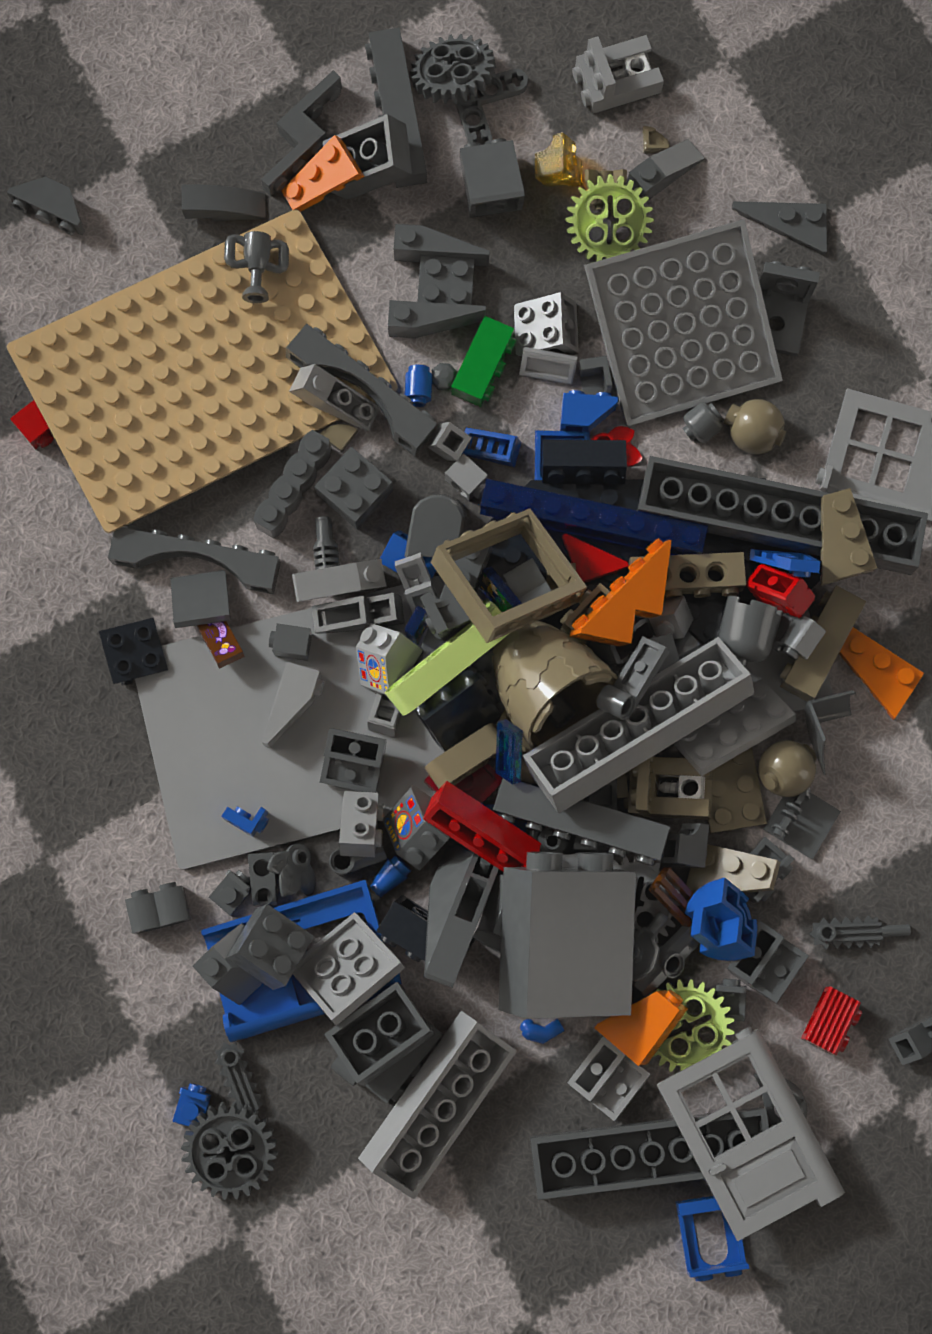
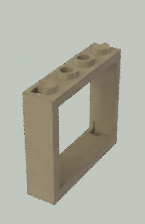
(527, 524)

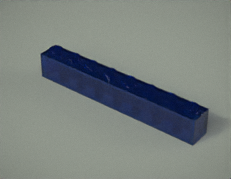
(593, 518)

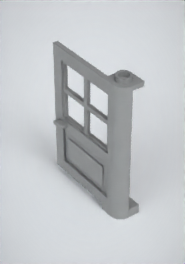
(918, 487)
(768, 1171)

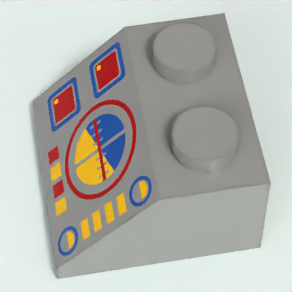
(384, 657)

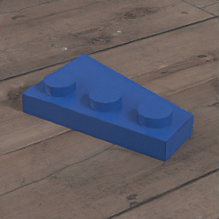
(797, 563)

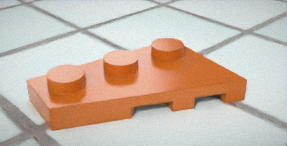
(321, 175)
(881, 671)

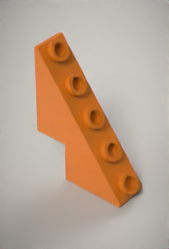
(634, 595)

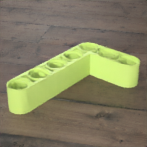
(440, 666)

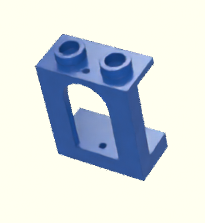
(695, 1266)

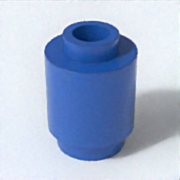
(418, 385)

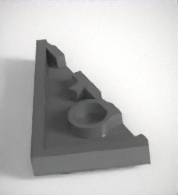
(800, 221)

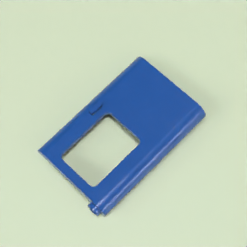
(290, 1004)

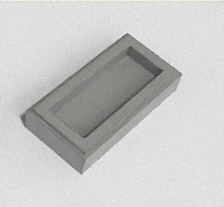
(548, 365)

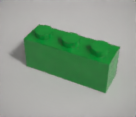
(484, 362)

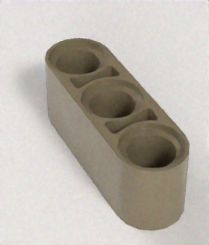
(464, 757)

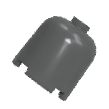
(749, 629)

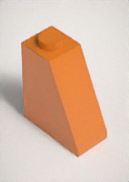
(647, 1026)

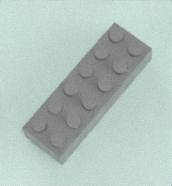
(437, 1105)

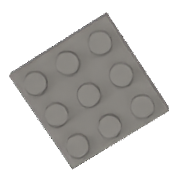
(346, 968)

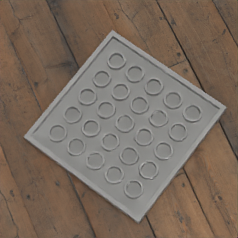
(684, 322)

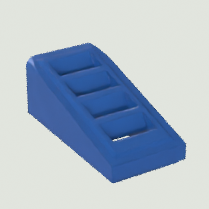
(512, 453)

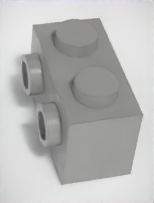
(359, 824)

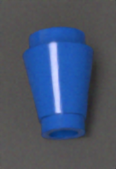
(391, 875)

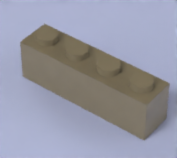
(837, 617)

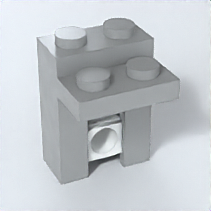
(609, 76)

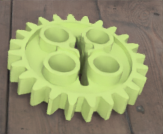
(585, 220)
(697, 1048)

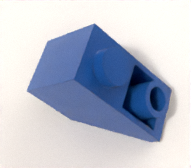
(585, 411)

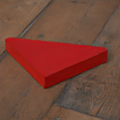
(590, 561)

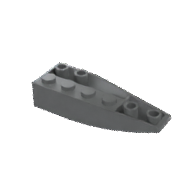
(454, 910)

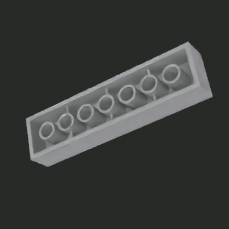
(672, 707)

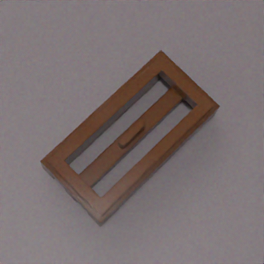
(683, 889)

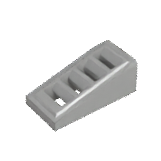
(379, 725)

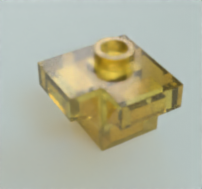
(559, 163)

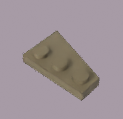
(844, 540)

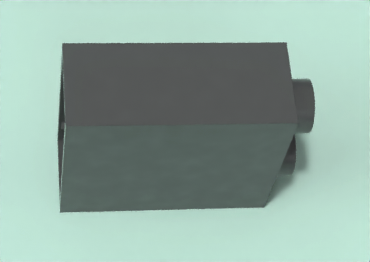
(567, 938)

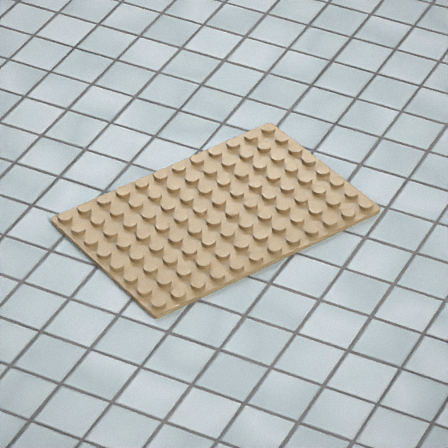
(186, 375)

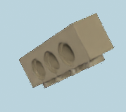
(729, 565)

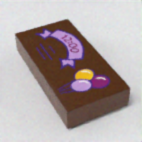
(221, 643)

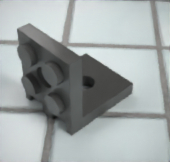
(786, 298)

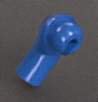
(539, 1033)

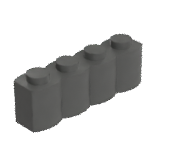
(288, 489)

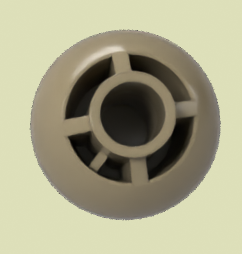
(756, 426)
(787, 768)

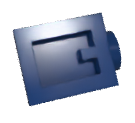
(240, 819)
(191, 1103)

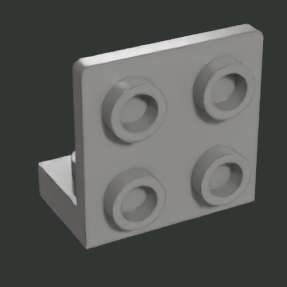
(547, 324)

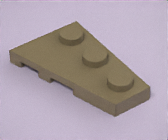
(742, 869)

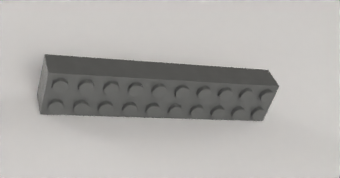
(774, 512)

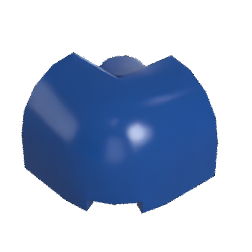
(722, 921)

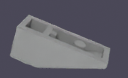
(339, 580)
(294, 697)

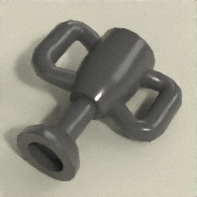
(256, 258)

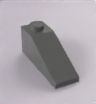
(664, 168)

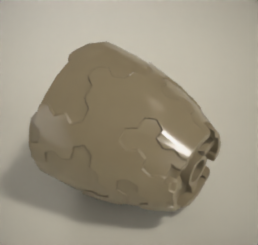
(538, 665)

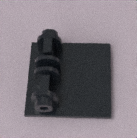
(133, 651)

